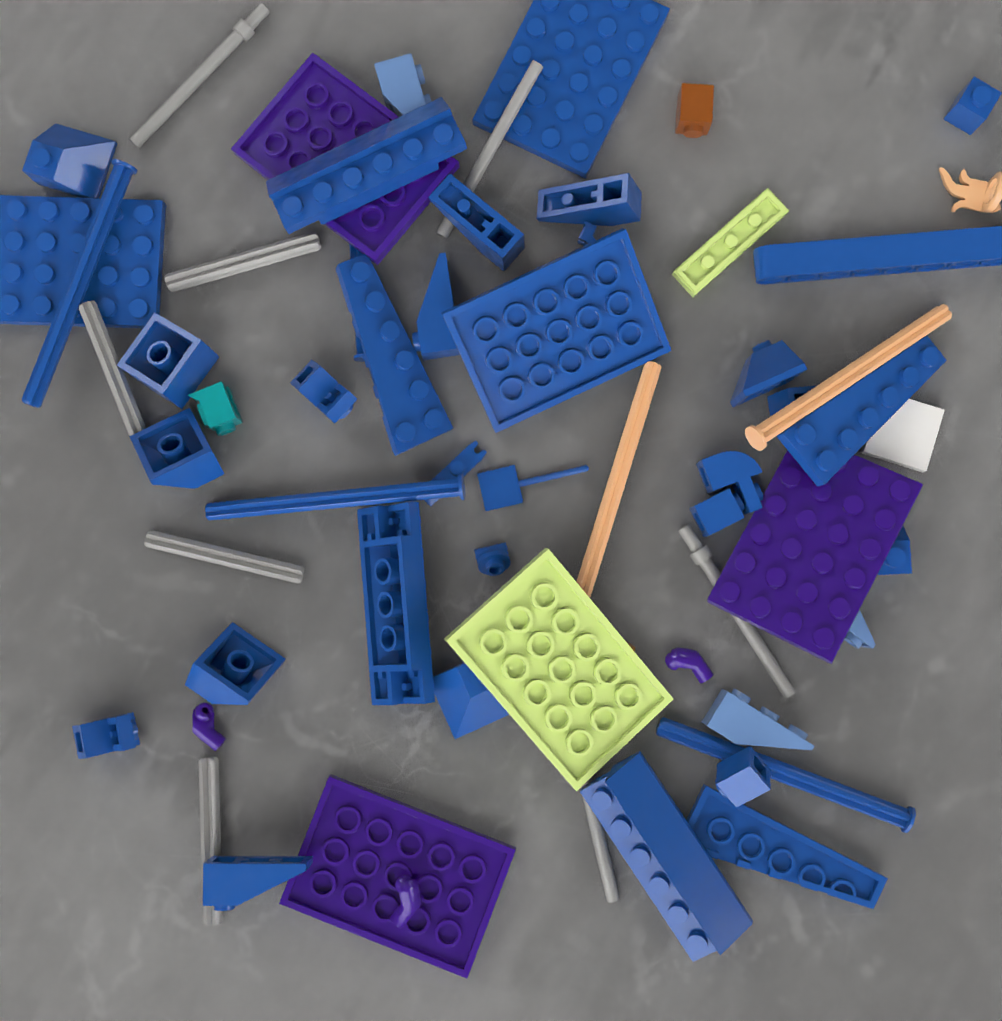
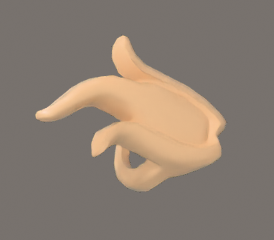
(974, 193)

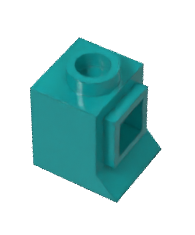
(217, 408)

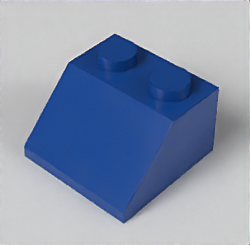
(168, 360)

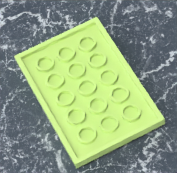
(559, 668)

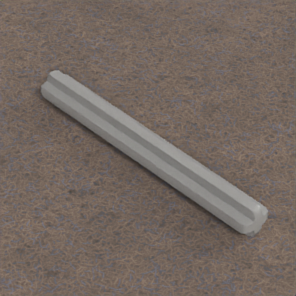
(243, 261)
(109, 361)
(224, 556)
(210, 824)

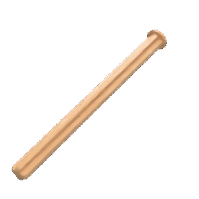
(846, 377)
(618, 476)

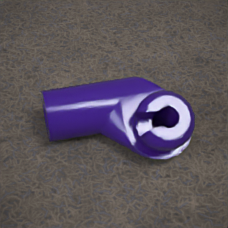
(689, 659)
(204, 726)
(409, 898)

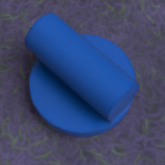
(493, 559)

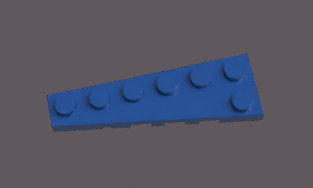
(399, 379)
(846, 422)
(772, 848)

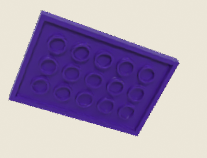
(317, 114)
(815, 552)
(371, 840)

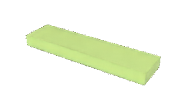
(730, 242)

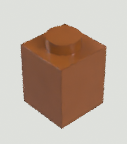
(694, 109)

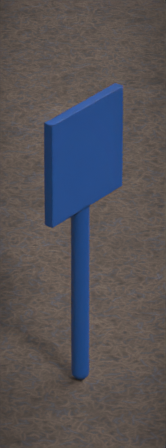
(502, 489)

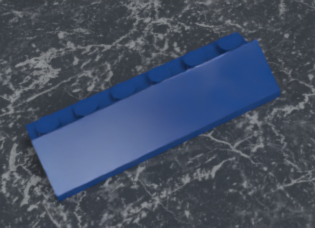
(366, 167)
(395, 604)
(667, 857)

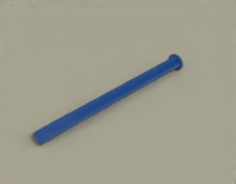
(78, 283)
(336, 499)
(792, 775)

